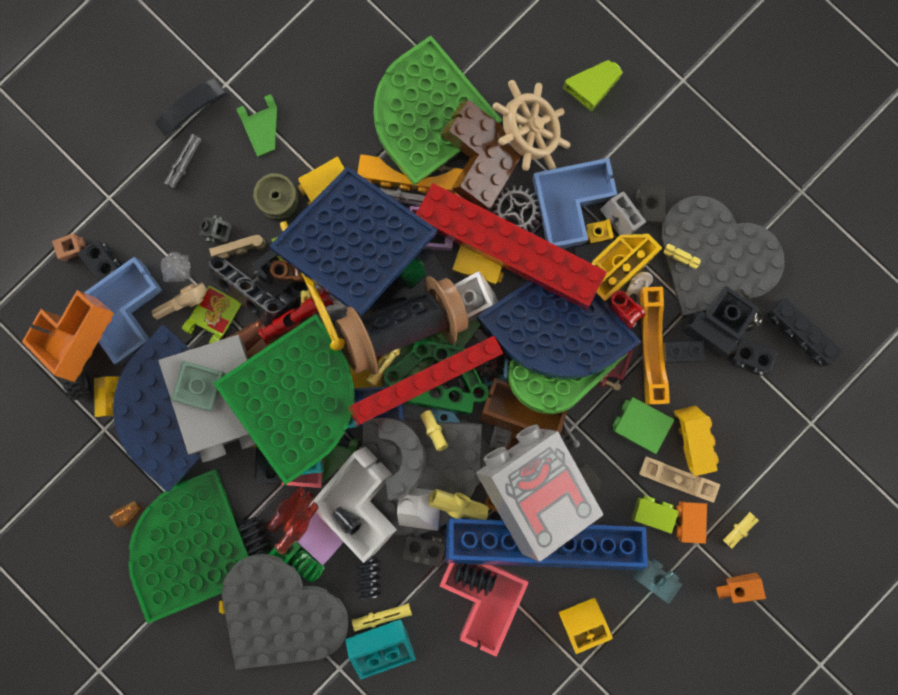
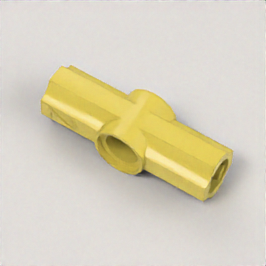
(458, 505)

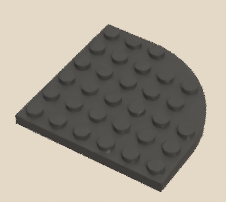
(445, 470)

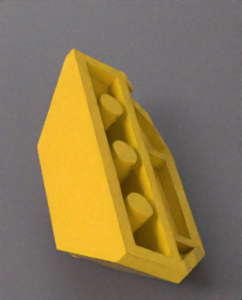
(624, 260)

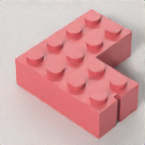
(492, 613)

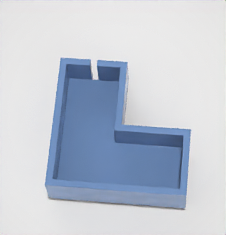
(563, 194)
(123, 294)

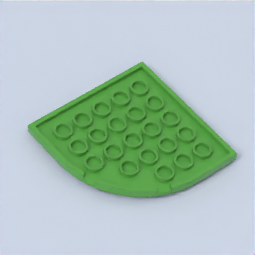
(416, 105)

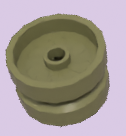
(270, 187)

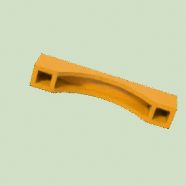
(377, 172)
(655, 376)

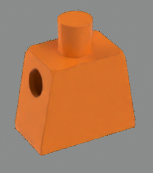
(750, 590)

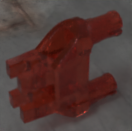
(294, 517)

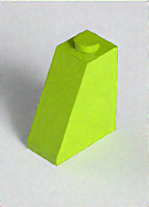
(594, 83)

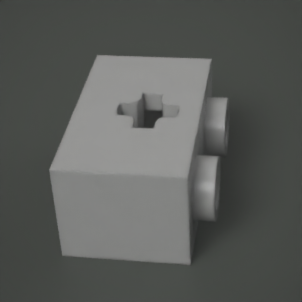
(623, 214)

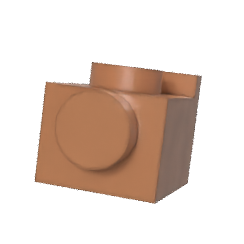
(63, 246)

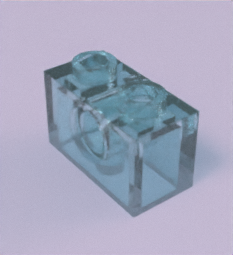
(667, 588)

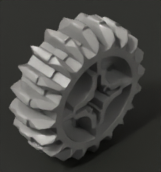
(510, 196)

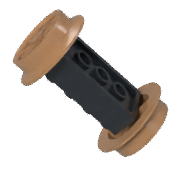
(401, 324)

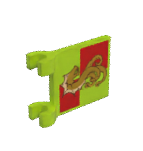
(213, 314)

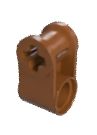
(290, 273)

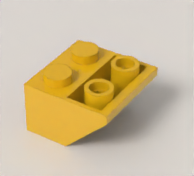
(104, 395)
(585, 625)

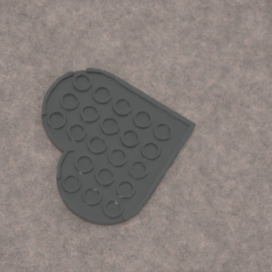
(729, 253)
(278, 618)

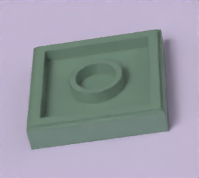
(196, 386)

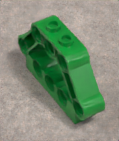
(469, 379)

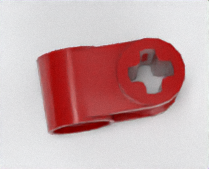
(628, 310)

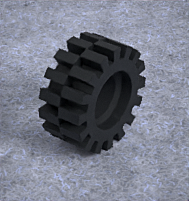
(79, 388)

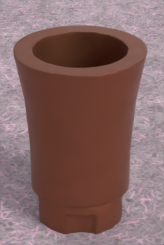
(250, 334)

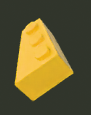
(697, 440)

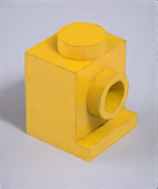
(606, 232)

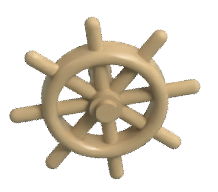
(531, 126)

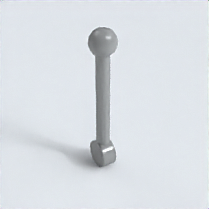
(575, 443)

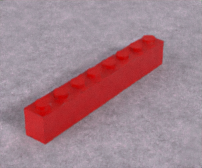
(425, 380)

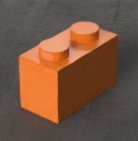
(691, 522)

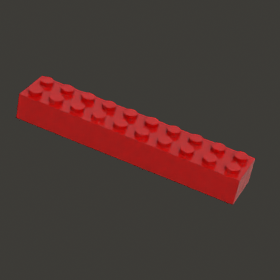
(511, 246)

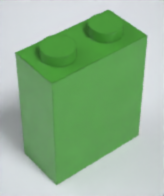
(642, 425)

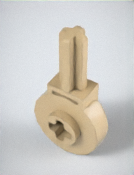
(190, 295)

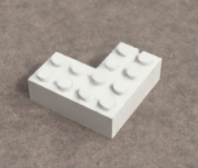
(352, 490)

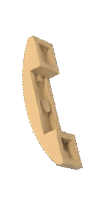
(679, 479)

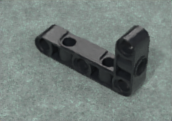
(252, 295)

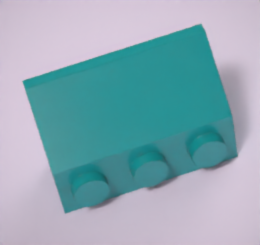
(380, 649)

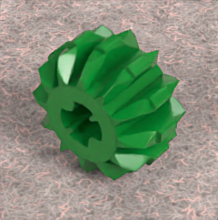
(307, 565)

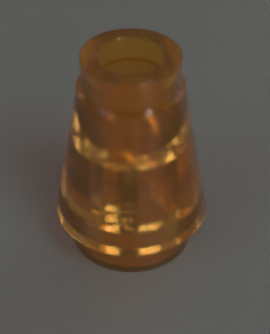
(124, 514)

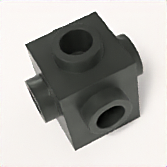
(215, 229)

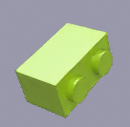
(654, 514)

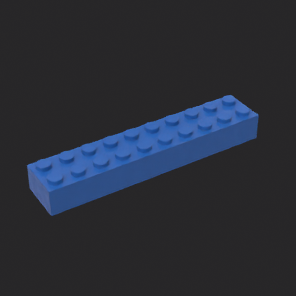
(593, 548)

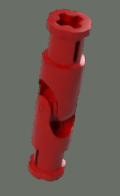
(306, 310)

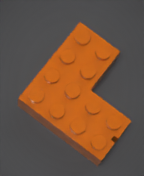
(70, 336)

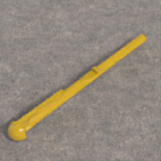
(336, 344)

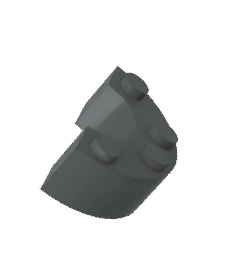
(413, 458)

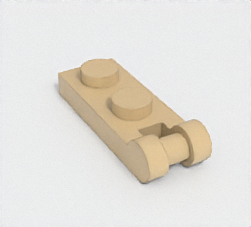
(238, 247)

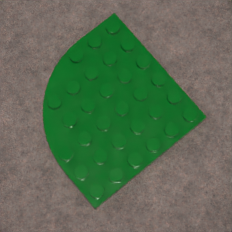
(293, 398)
(184, 547)

